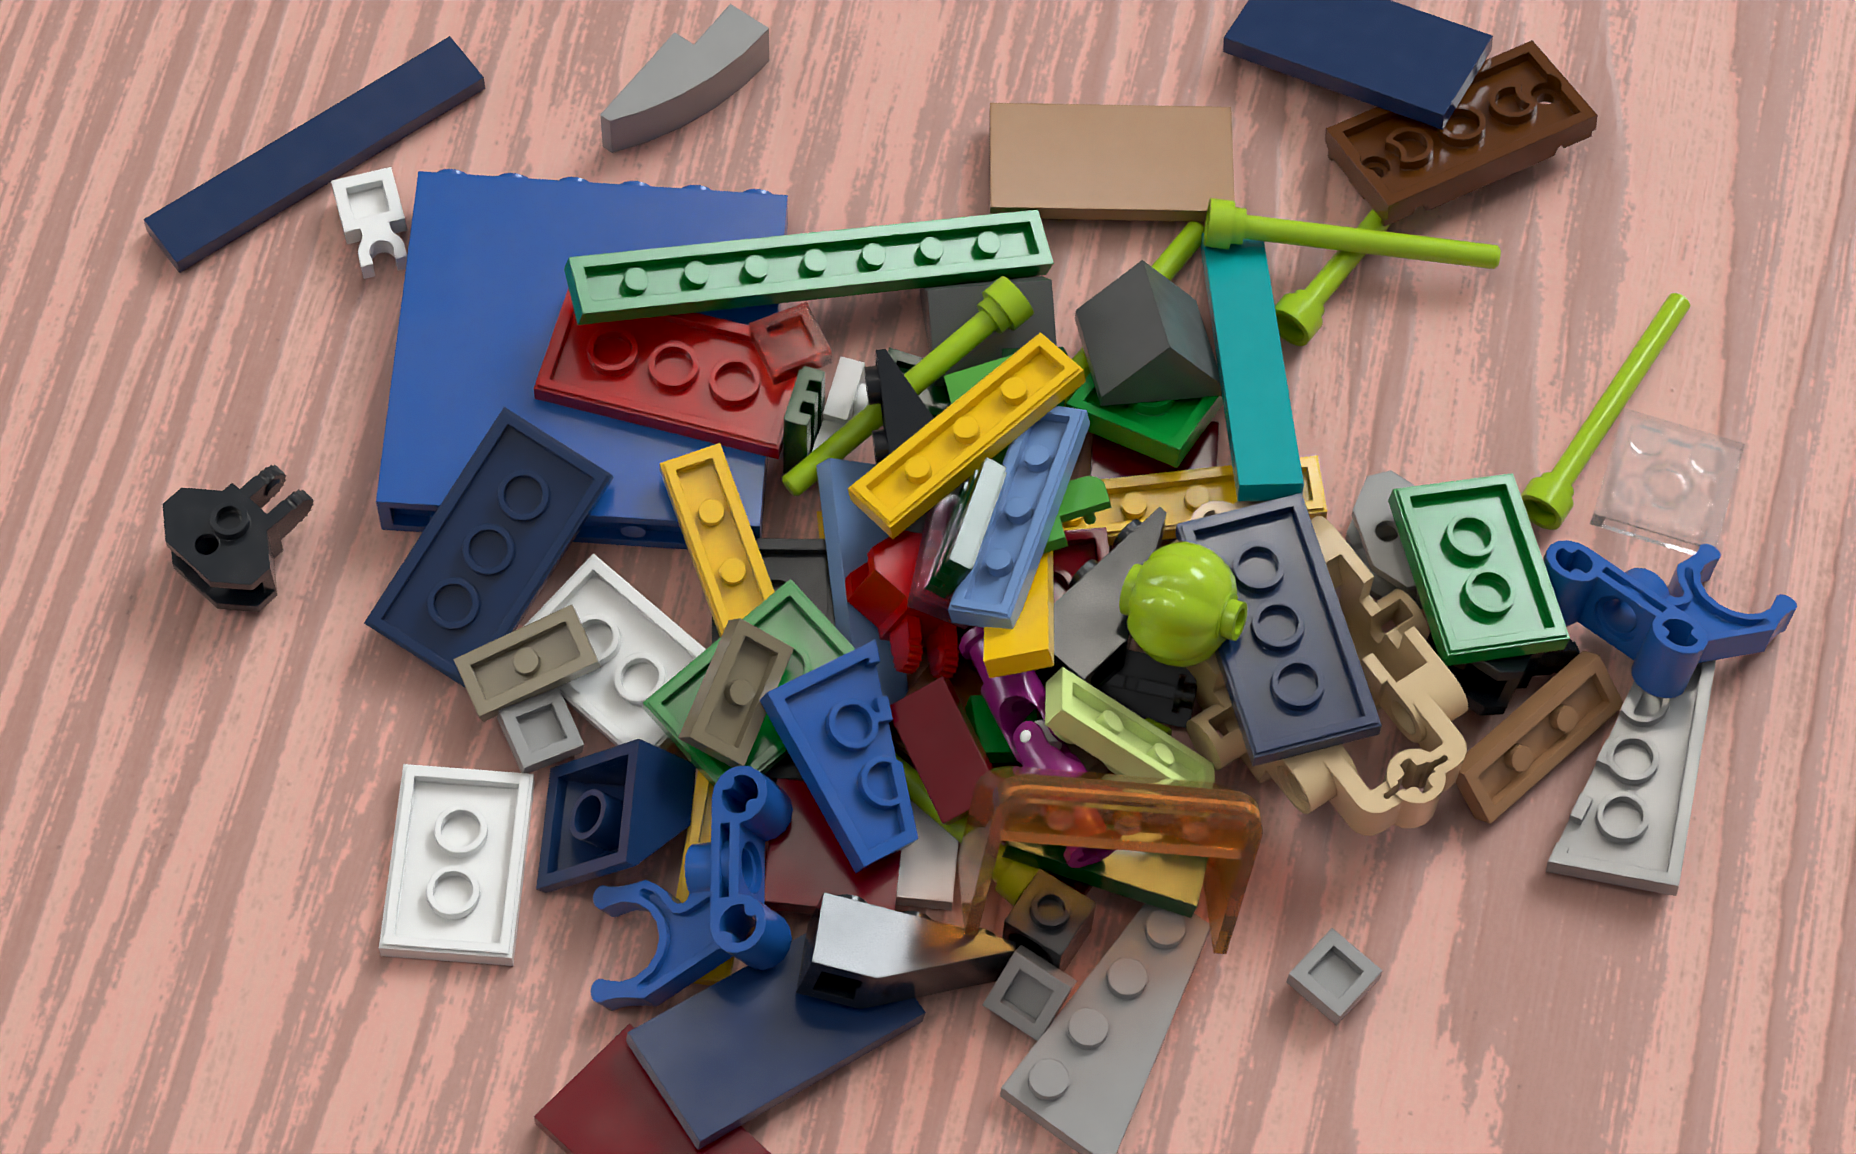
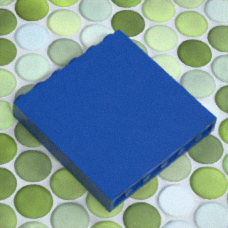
(480, 317)

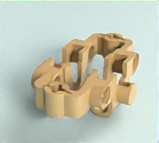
(1403, 681)

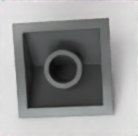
(953, 305)
(1146, 341)

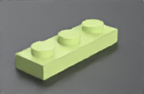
(1116, 734)

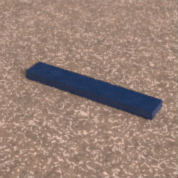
(314, 154)

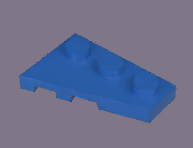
(845, 752)

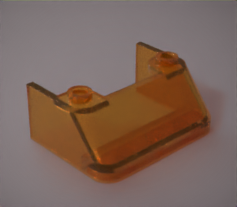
(1114, 815)

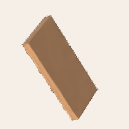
(1109, 160)

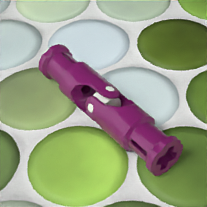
(1032, 743)

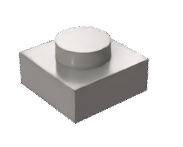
(540, 731)
(1334, 976)
(1029, 992)

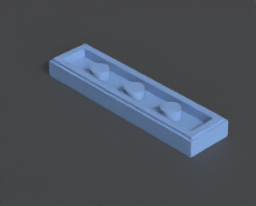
(1022, 520)
(848, 540)

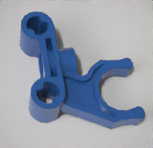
(1658, 624)
(723, 900)

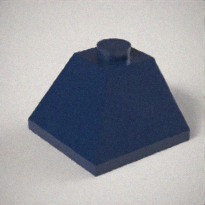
(612, 812)

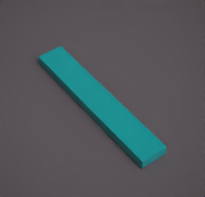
(1252, 372)

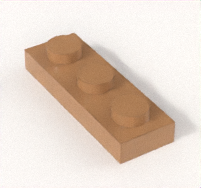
(1537, 736)

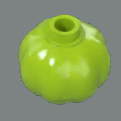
(1182, 604)

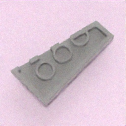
(1640, 795)
(1102, 1045)

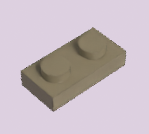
(527, 662)
(728, 703)

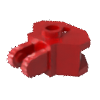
(881, 595)

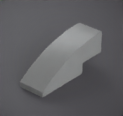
(686, 80)

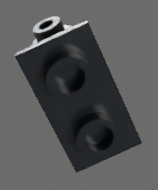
(1153, 689)

